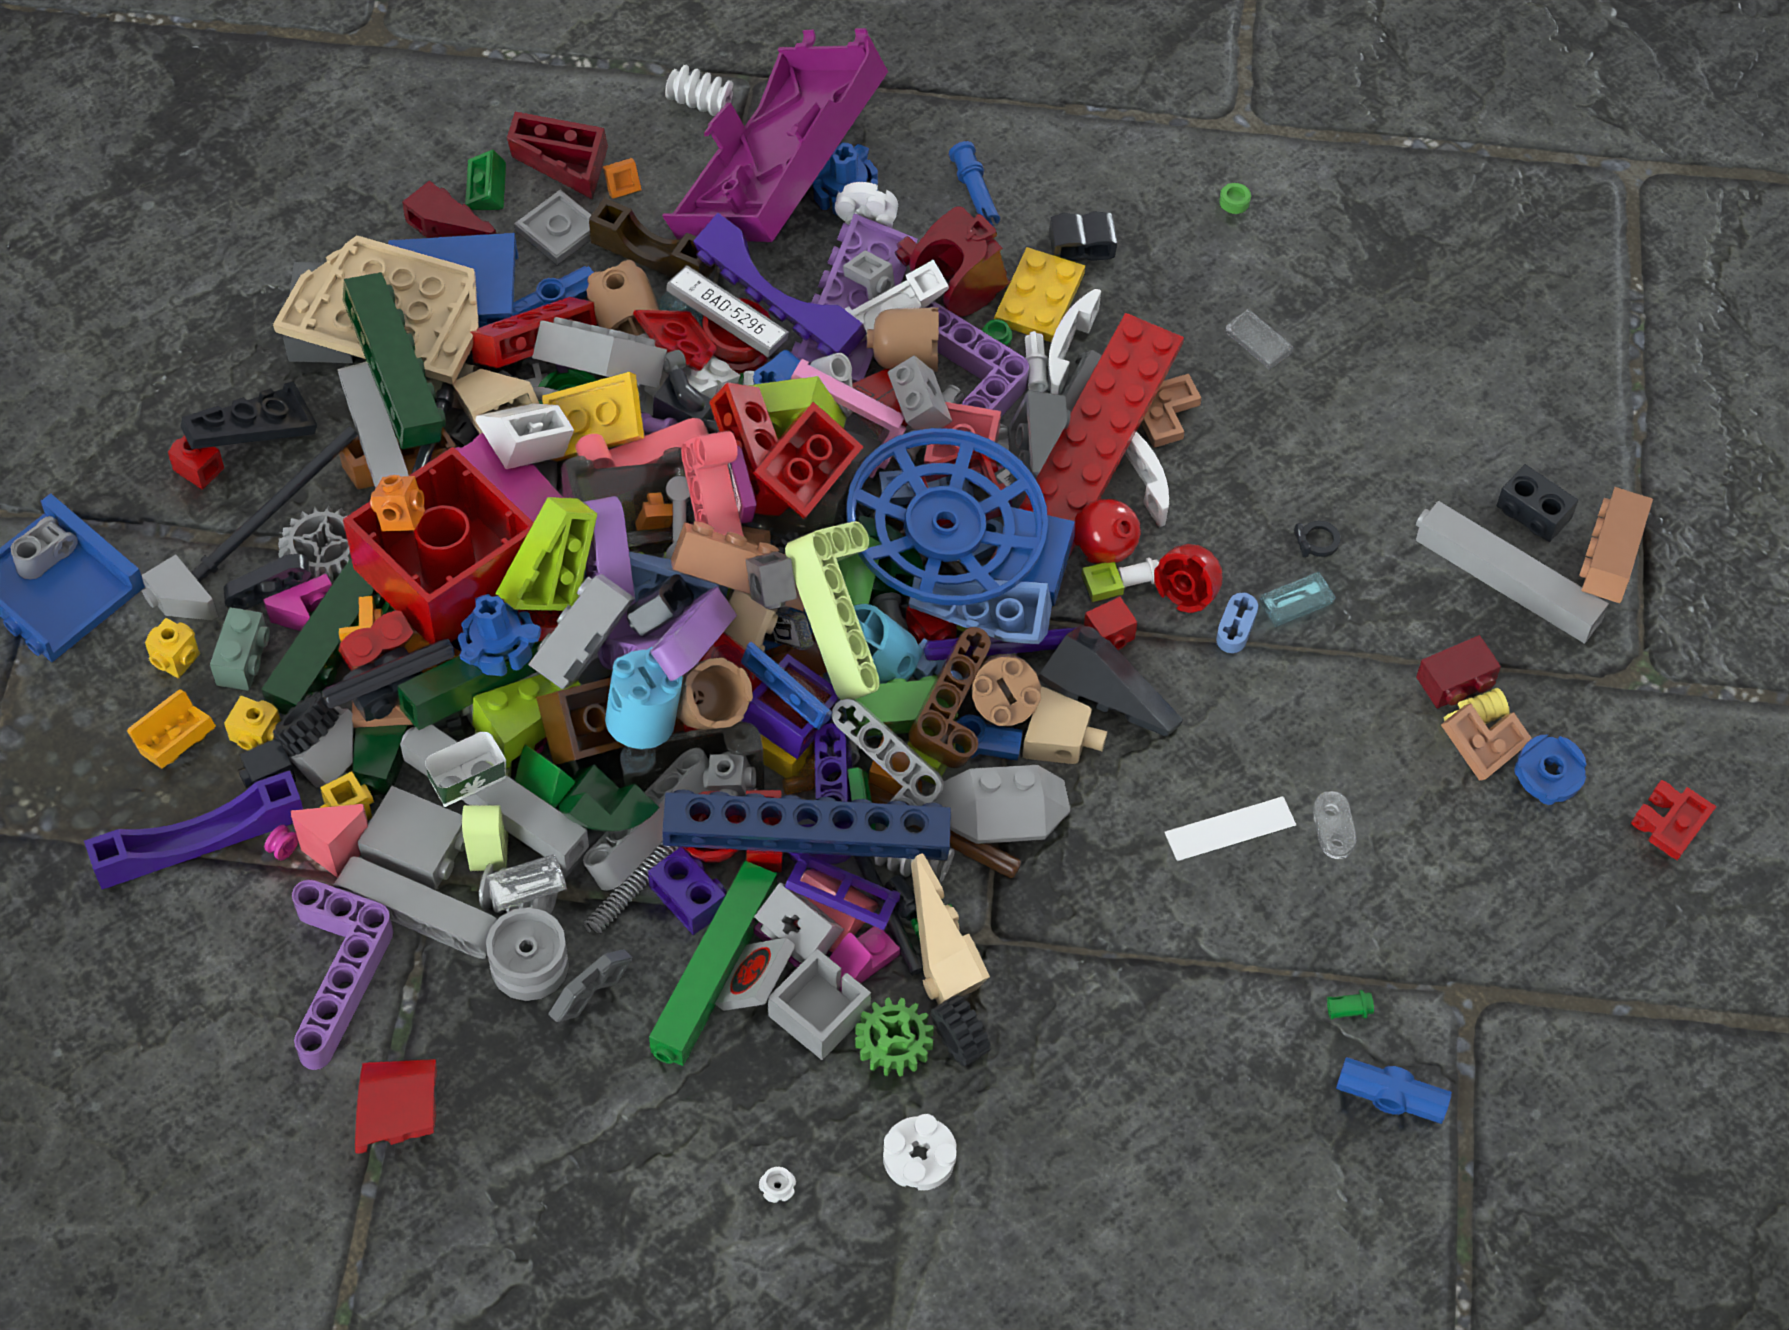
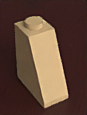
(491, 392)

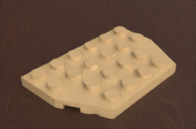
(431, 292)

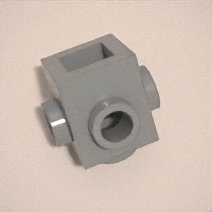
(729, 774)

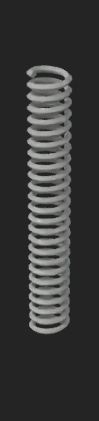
(629, 891)

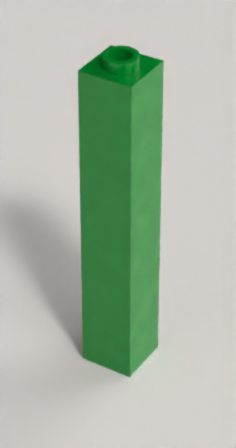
(711, 965)

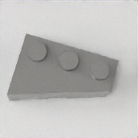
(581, 631)

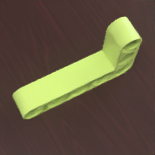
(831, 608)
(485, 835)

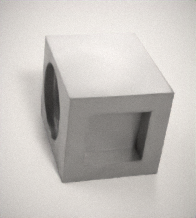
(771, 579)

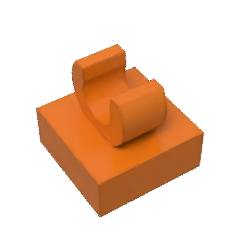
(622, 178)
(654, 513)

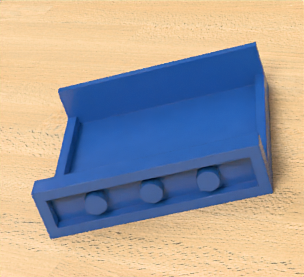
(489, 256)
(70, 595)

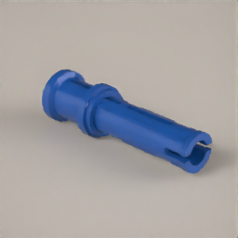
(971, 173)

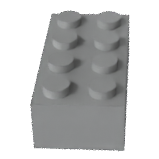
(599, 350)

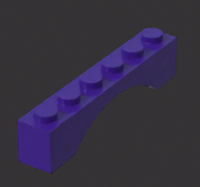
(827, 325)
(137, 852)

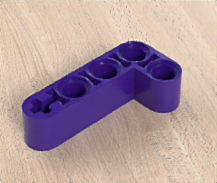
(840, 789)

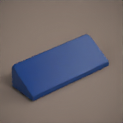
(785, 686)

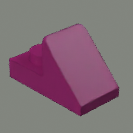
(293, 605)
(865, 954)

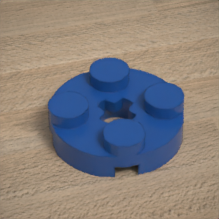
(1540, 783)

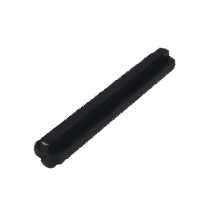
(388, 673)

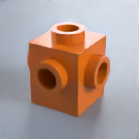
(398, 503)

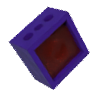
(778, 719)

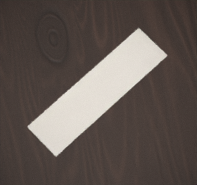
(1230, 828)

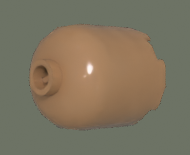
(905, 333)
(721, 693)

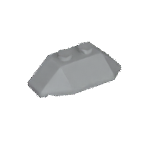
(1005, 803)

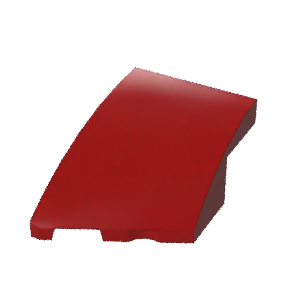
(395, 1102)

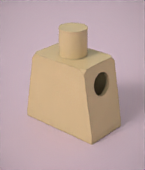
(1061, 730)

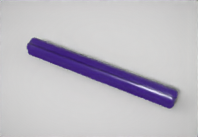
(940, 649)

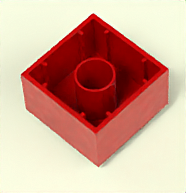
(452, 554)

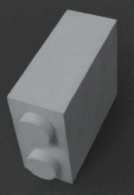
(413, 838)

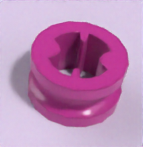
(281, 842)

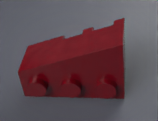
(559, 149)

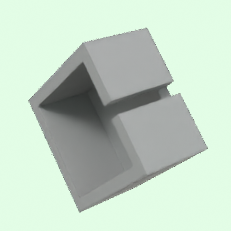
(814, 1008)

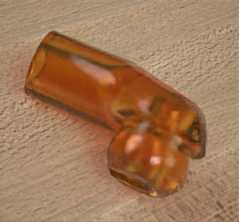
(804, 781)

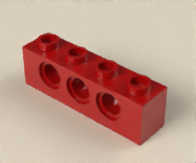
(516, 336)
(744, 413)

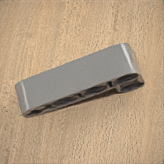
(885, 753)

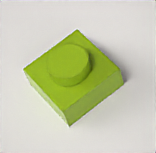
(1102, 581)

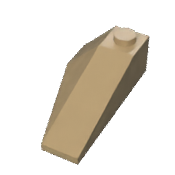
(948, 958)

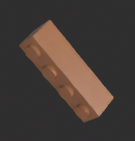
(1617, 544)
(719, 557)

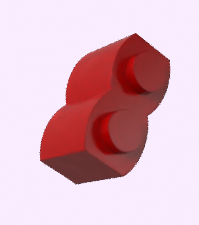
(368, 644)

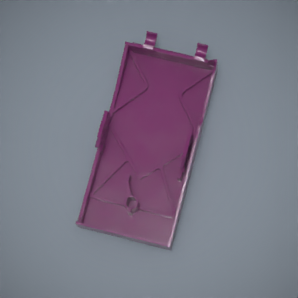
(787, 141)

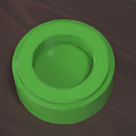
(1235, 198)

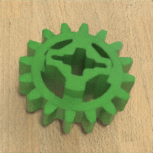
(896, 1023)

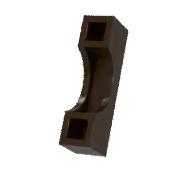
(620, 232)

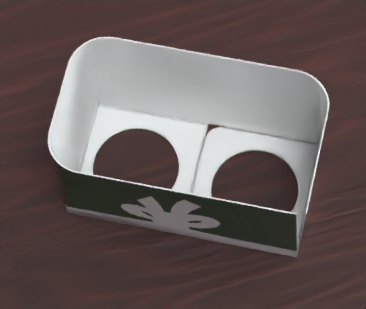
(466, 752)

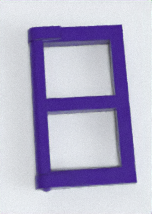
(837, 902)

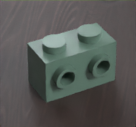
(239, 649)

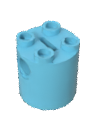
(890, 645)
(641, 701)

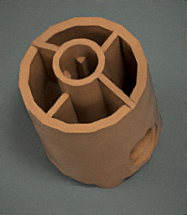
(618, 294)
(1006, 690)

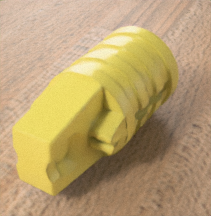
(1488, 705)

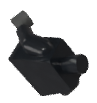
(678, 398)

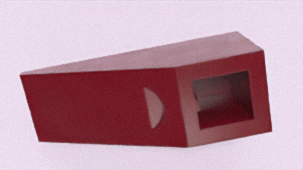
(438, 215)

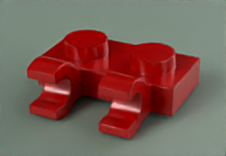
(1680, 825)

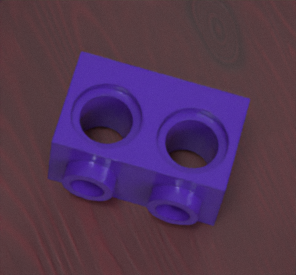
(681, 894)

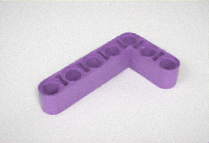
(999, 367)
(611, 558)
(692, 633)
(344, 966)

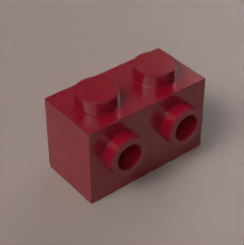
(1458, 672)

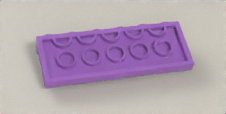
(839, 290)

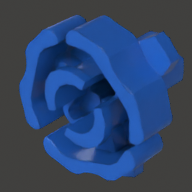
(844, 167)
(494, 631)

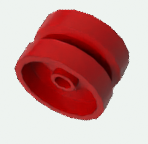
(733, 350)

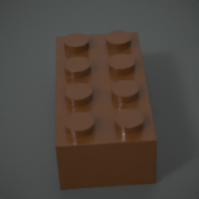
(577, 723)

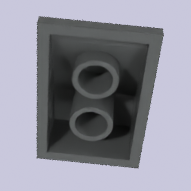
(1036, 431)

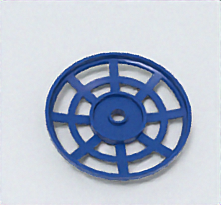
(949, 504)

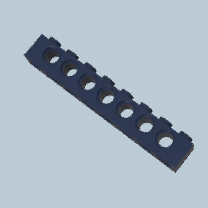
(790, 836)

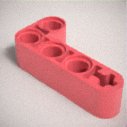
(640, 451)
(709, 480)

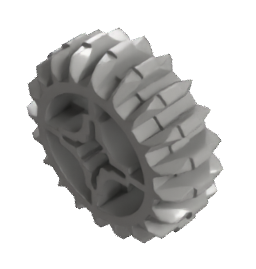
(310, 538)

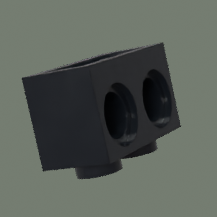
(1539, 500)

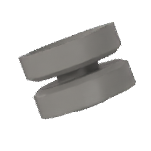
(527, 954)

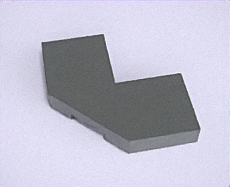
(601, 974)

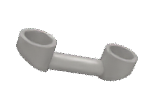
(679, 494)

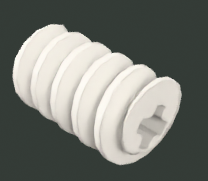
(697, 91)

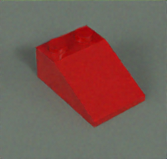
(807, 459)

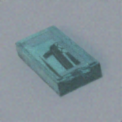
(1297, 599)

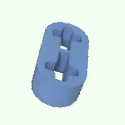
(1231, 621)

